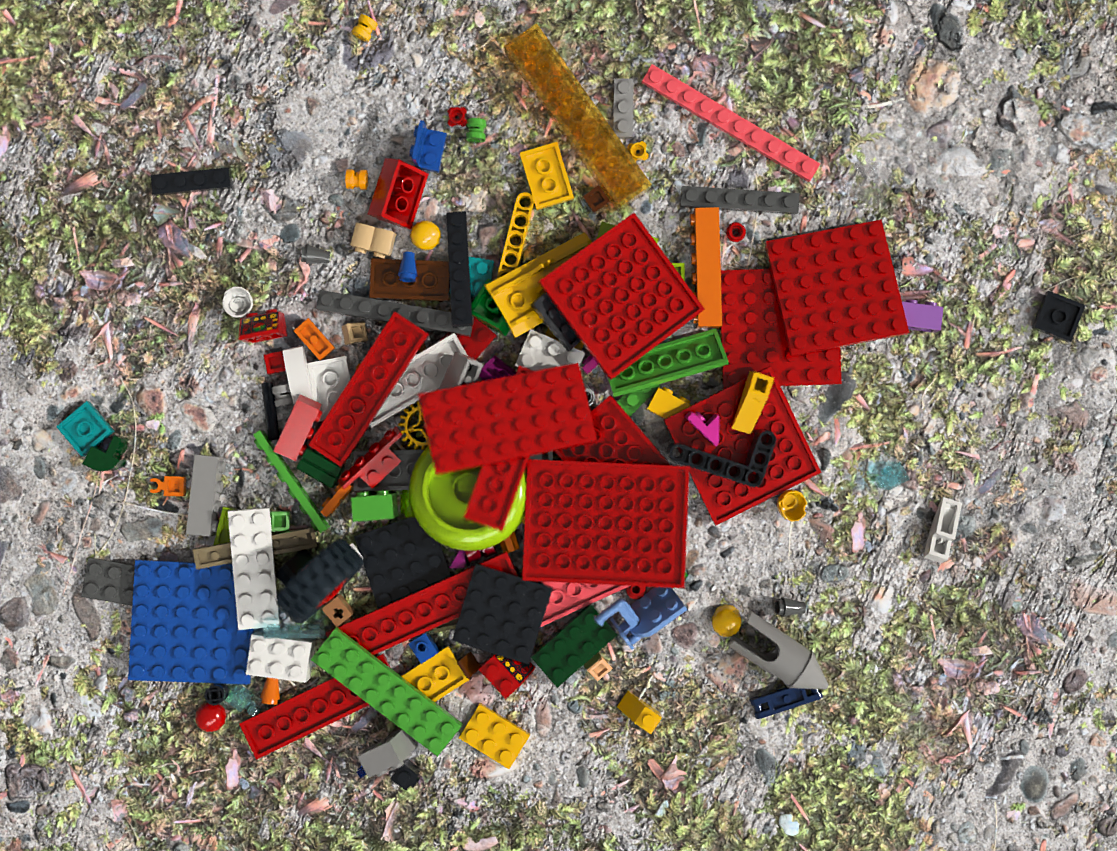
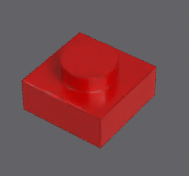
(274, 362)

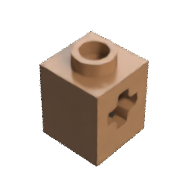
(332, 608)

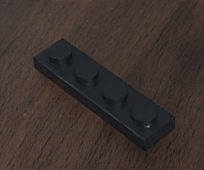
(191, 181)

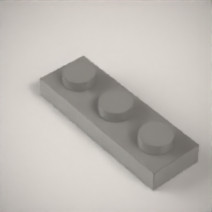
(623, 108)

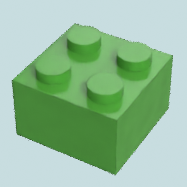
(374, 507)

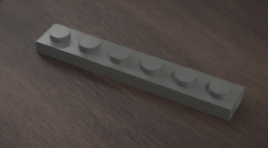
(740, 199)

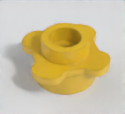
(638, 146)

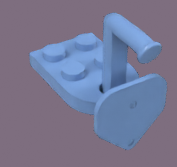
(645, 615)

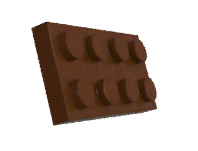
(430, 284)

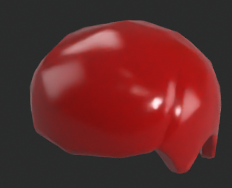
(210, 717)

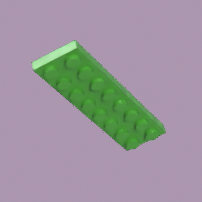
(386, 691)

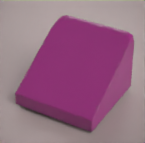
(460, 560)

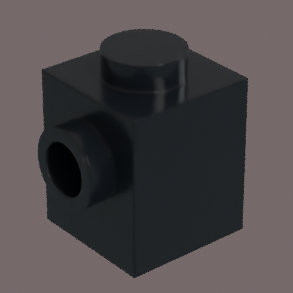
(406, 775)

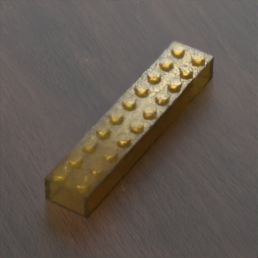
(577, 117)

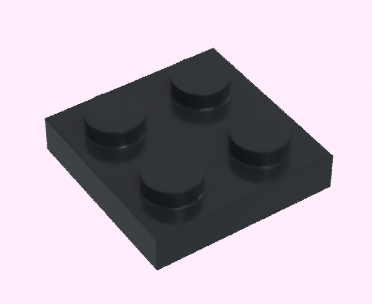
(1058, 316)

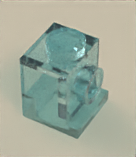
(891, 476)

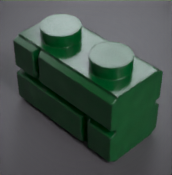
(320, 467)

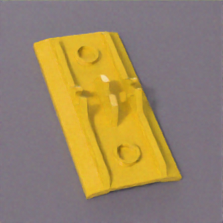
(520, 287)

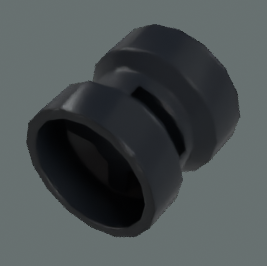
(220, 691)

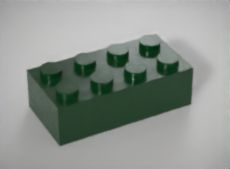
(573, 645)

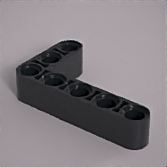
(725, 464)

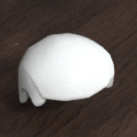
(237, 302)

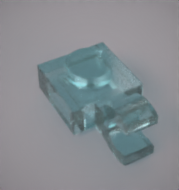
(241, 698)

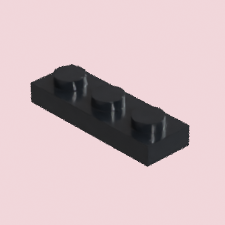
(555, 321)

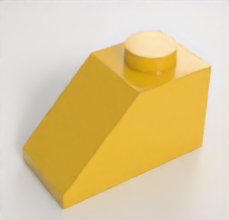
(639, 712)

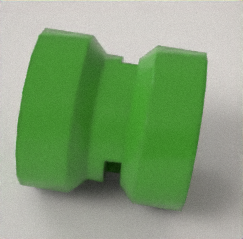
(476, 130)

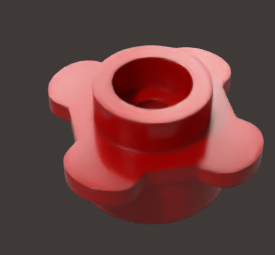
(457, 111)

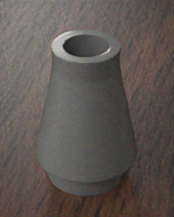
(314, 255)
(788, 607)

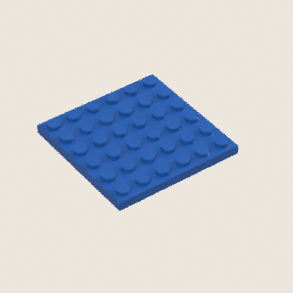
(186, 625)

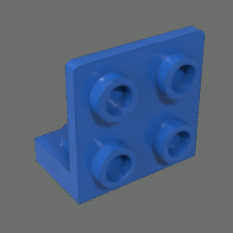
(428, 148)

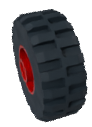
(319, 581)

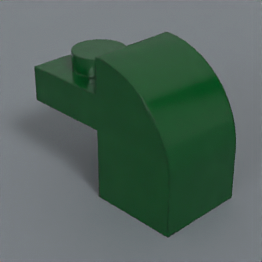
(109, 459)

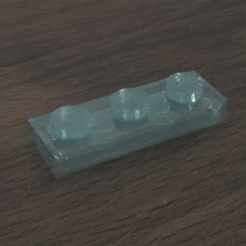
(293, 631)

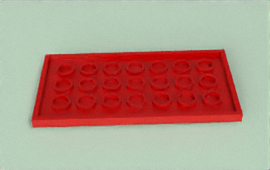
(507, 418)

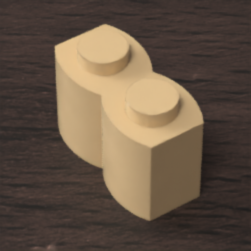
(373, 240)

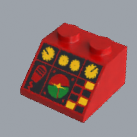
(262, 327)
(505, 673)

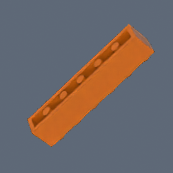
(706, 266)

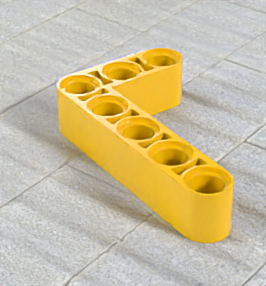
(516, 231)

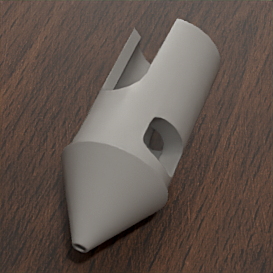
(788, 659)

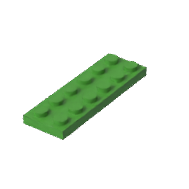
(671, 362)

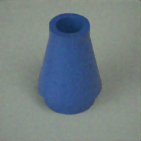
(407, 269)

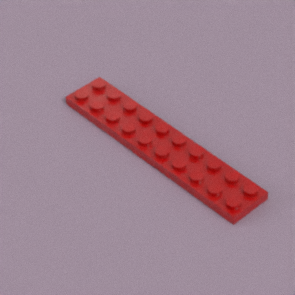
(418, 610)

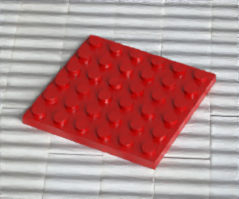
(836, 288)
(621, 296)
(756, 335)
(789, 463)

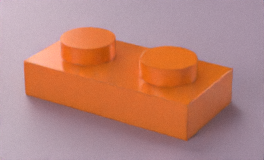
(314, 339)
(331, 504)

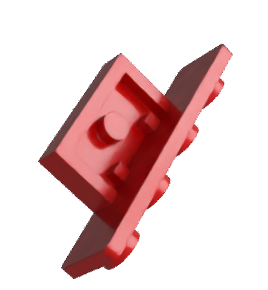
(375, 463)

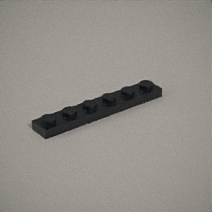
(459, 269)

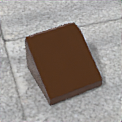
(468, 664)

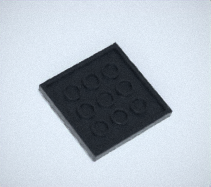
(401, 560)
(502, 613)

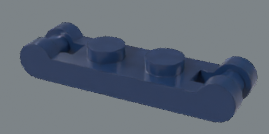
(783, 700)

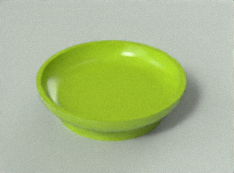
(442, 502)

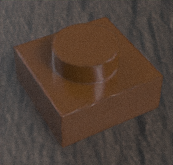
(596, 199)

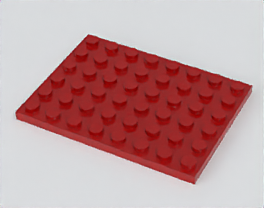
(606, 523)

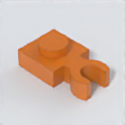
(171, 485)

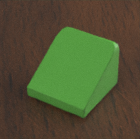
(280, 520)

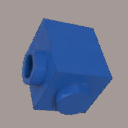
(424, 647)

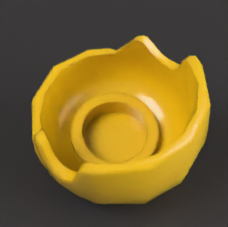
(425, 235)
(791, 505)
(726, 620)

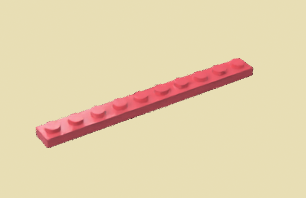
(730, 123)

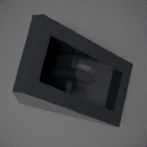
(293, 566)

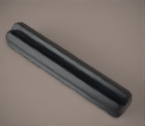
(270, 411)

